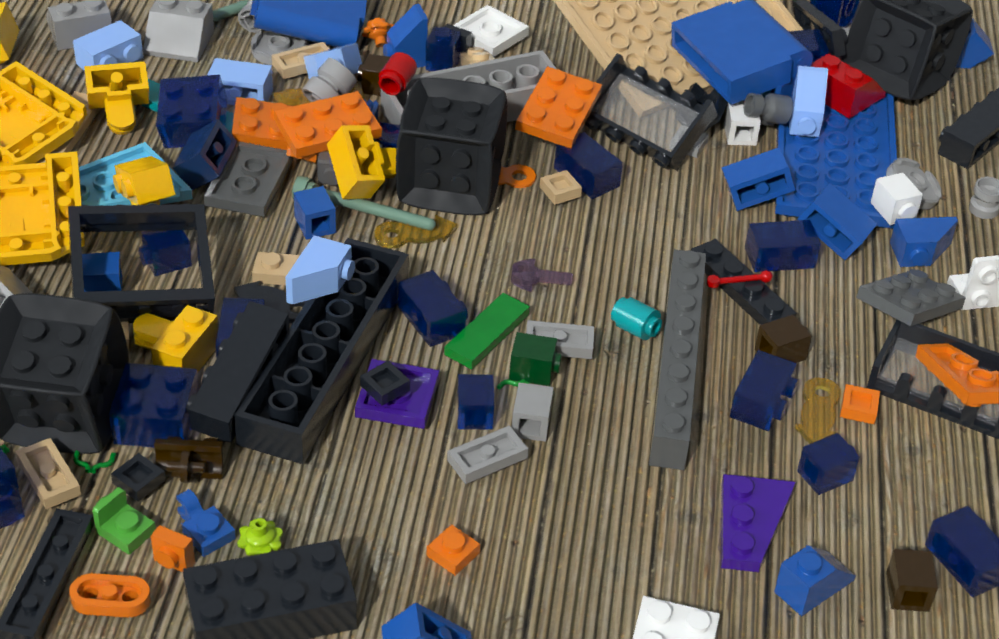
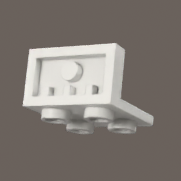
(980, 284)

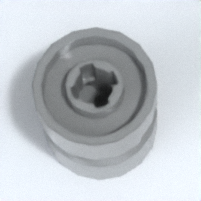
(332, 81)

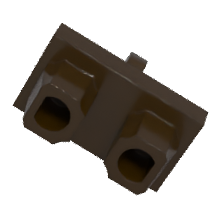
(189, 458)

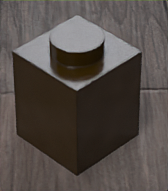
(369, 73)
(784, 339)
(911, 580)

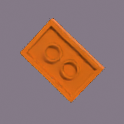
(558, 107)
(255, 123)
(313, 124)

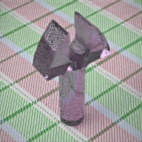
(525, 274)

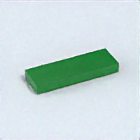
(486, 331)

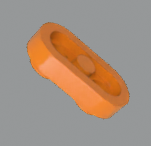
(110, 594)

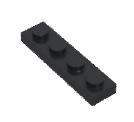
(811, 18)
(751, 296)
(45, 575)

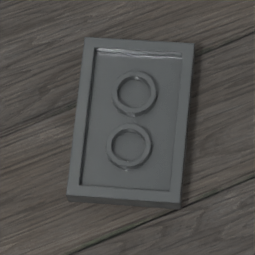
(249, 179)
(911, 297)

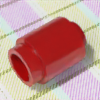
(397, 73)

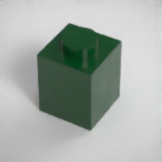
(534, 359)

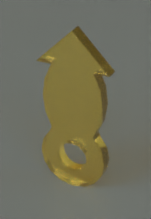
(411, 234)
(818, 411)

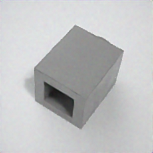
(532, 411)

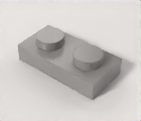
(572, 339)
(487, 454)

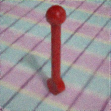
(713, 281)

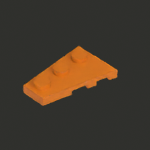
(960, 374)

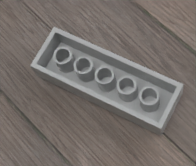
(513, 74)

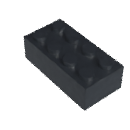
(273, 595)

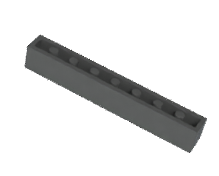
(678, 361)

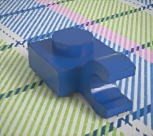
(206, 527)

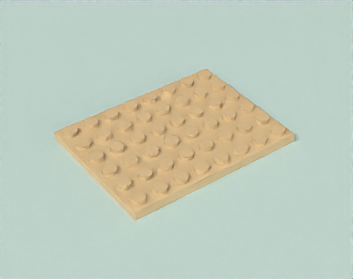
(644, 33)

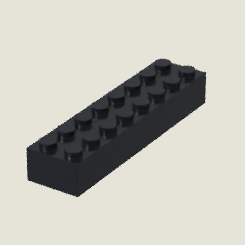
(320, 357)

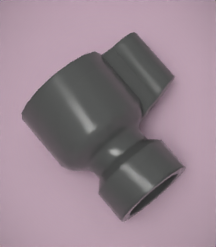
(771, 108)

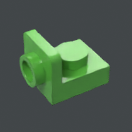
(121, 522)

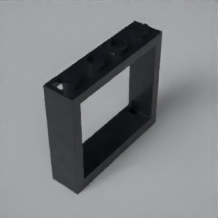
(151, 217)

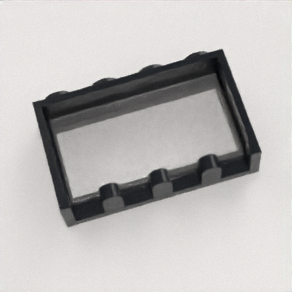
(648, 114)
(909, 381)

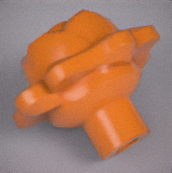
(377, 30)

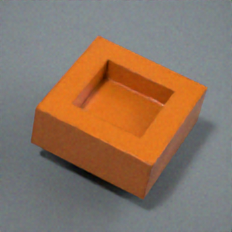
(860, 404)
(172, 549)
(453, 549)

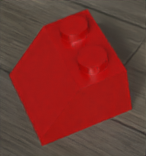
(847, 87)

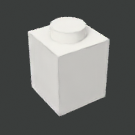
(739, 127)
(896, 197)

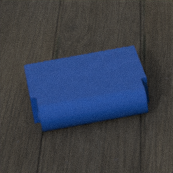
(325, 21)
(739, 49)

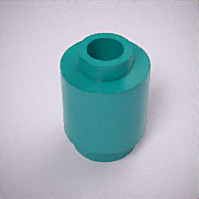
(636, 318)

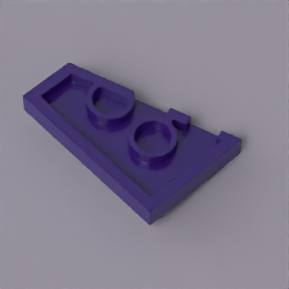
(749, 518)

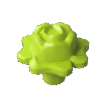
(260, 537)

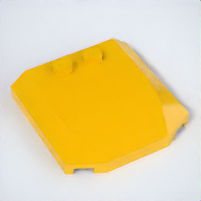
(34, 116)
(36, 209)

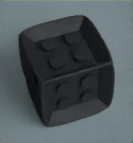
(908, 43)
(451, 146)
(59, 371)

